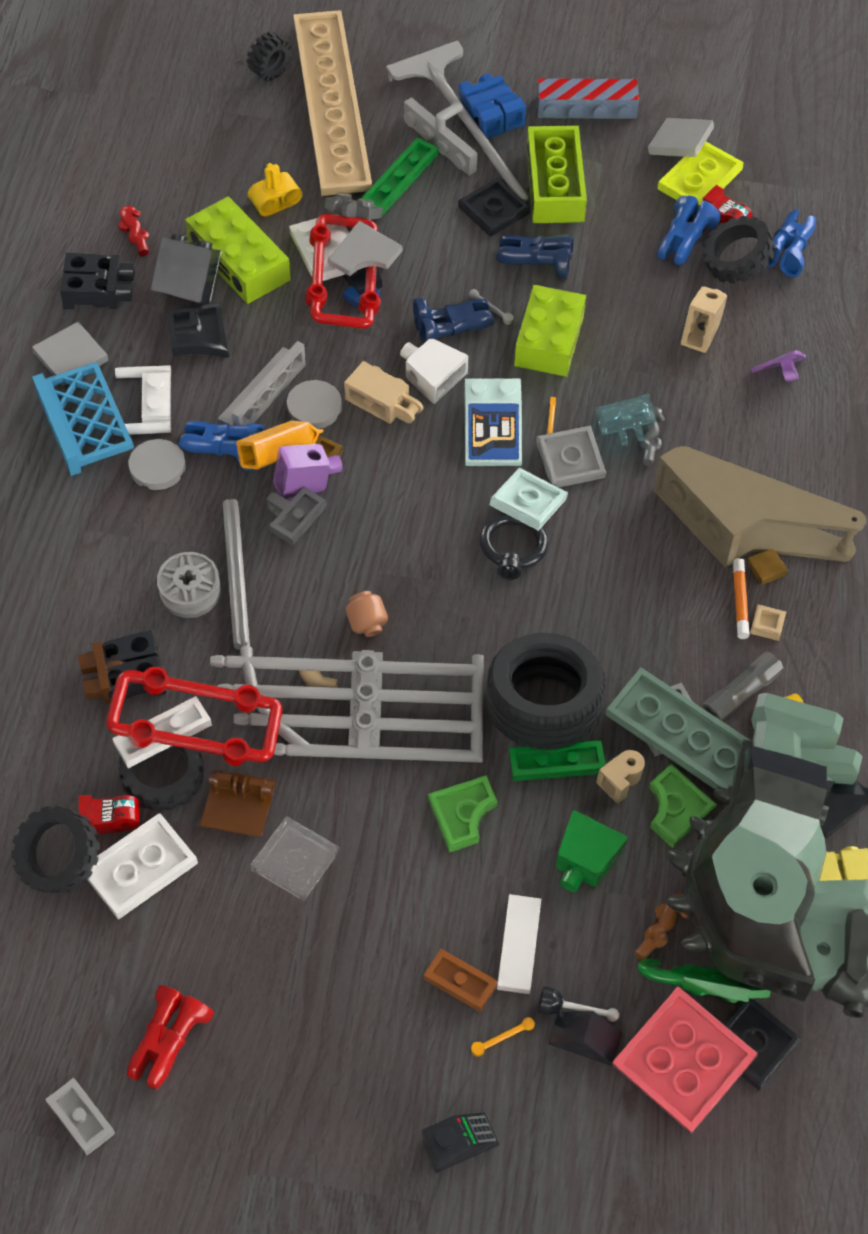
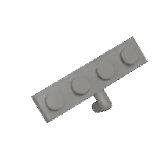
(435, 131)

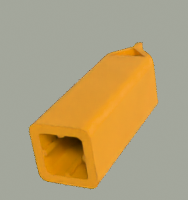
(262, 448)

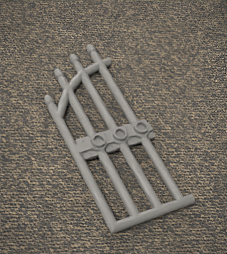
(365, 705)

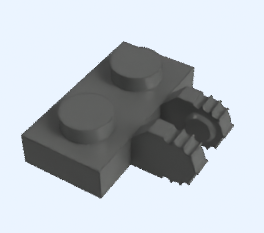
(344, 204)

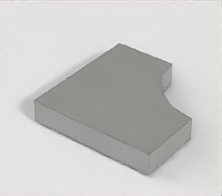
(364, 248)

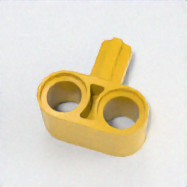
(274, 192)

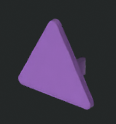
(787, 363)

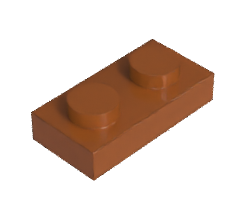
(460, 980)

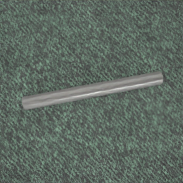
(236, 574)

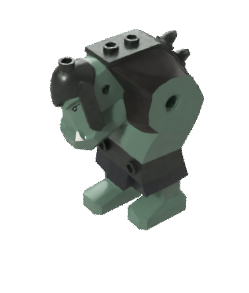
(762, 861)

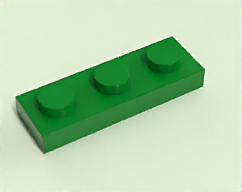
(574, 760)

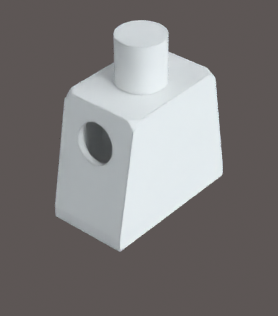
(434, 367)

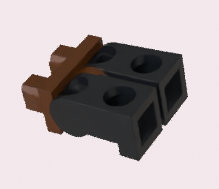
(115, 656)

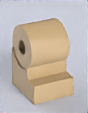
(621, 773)

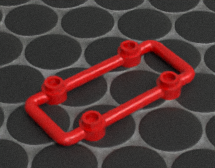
(317, 295)
(155, 681)

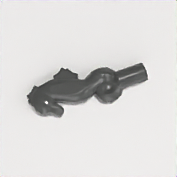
(651, 442)

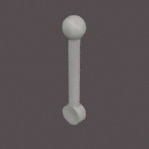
(507, 318)

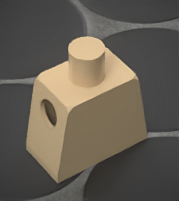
(706, 308)

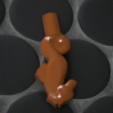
(655, 934)

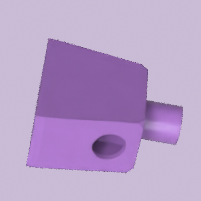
(303, 467)

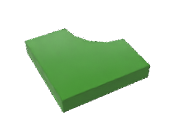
(677, 802)
(460, 811)

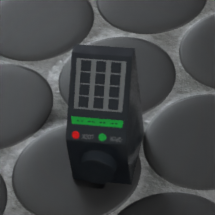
(458, 1139)

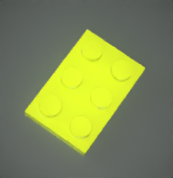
(701, 173)

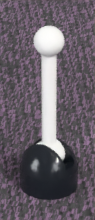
(552, 1001)

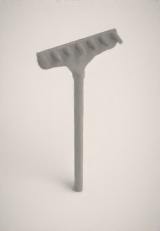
(431, 66)

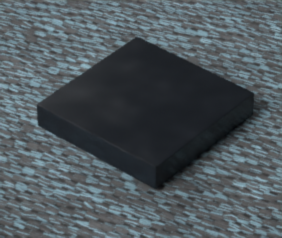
(494, 207)
(765, 1036)

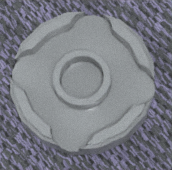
(314, 403)
(157, 464)

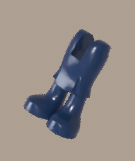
(538, 250)
(457, 318)

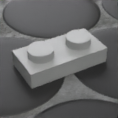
(80, 1116)

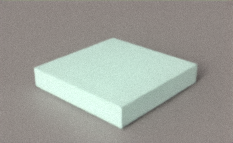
(528, 499)

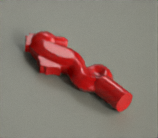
(136, 235)

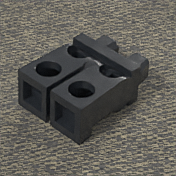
(95, 280)

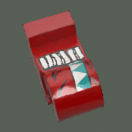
(725, 205)
(111, 814)

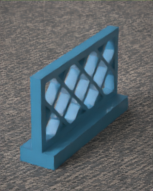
(63, 429)

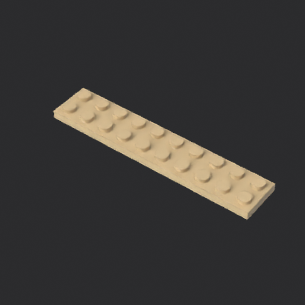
(332, 103)

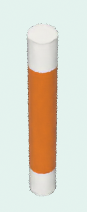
(740, 598)

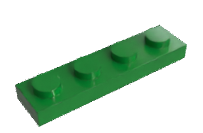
(401, 174)

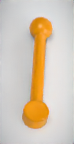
(551, 415)
(478, 1048)

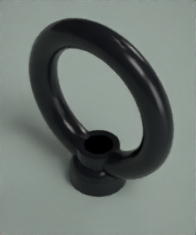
(510, 563)

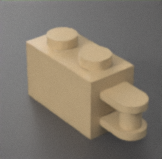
(381, 394)

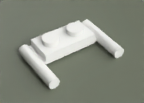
(155, 398)

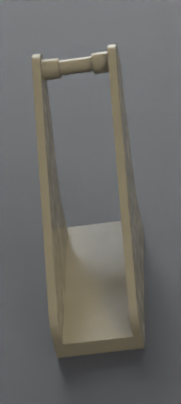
(749, 513)

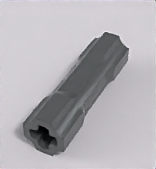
(758, 675)

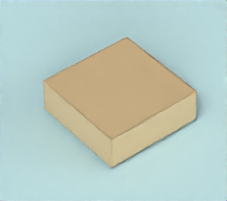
(768, 622)

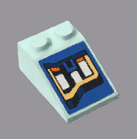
(493, 422)

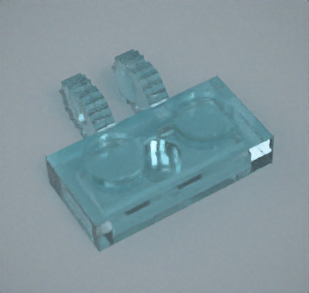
(626, 415)

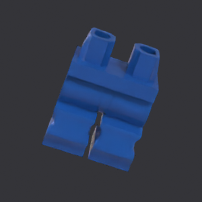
(493, 105)

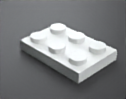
(300, 235)
(140, 865)

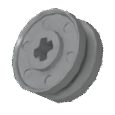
(189, 584)

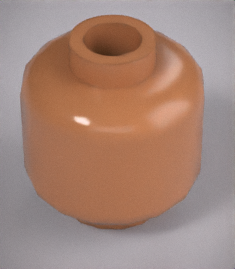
(366, 613)

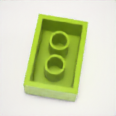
(550, 330)

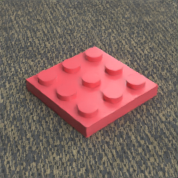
(684, 1059)

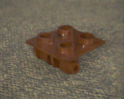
(238, 803)

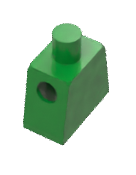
(588, 852)

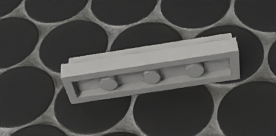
(265, 386)

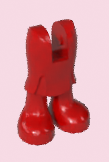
(162, 1044)

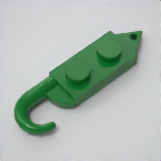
(701, 981)

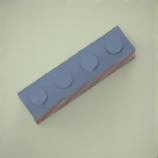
(587, 98)

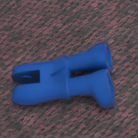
(684, 234)
(794, 239)
(215, 439)

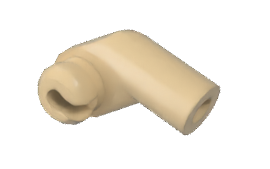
(315, 679)

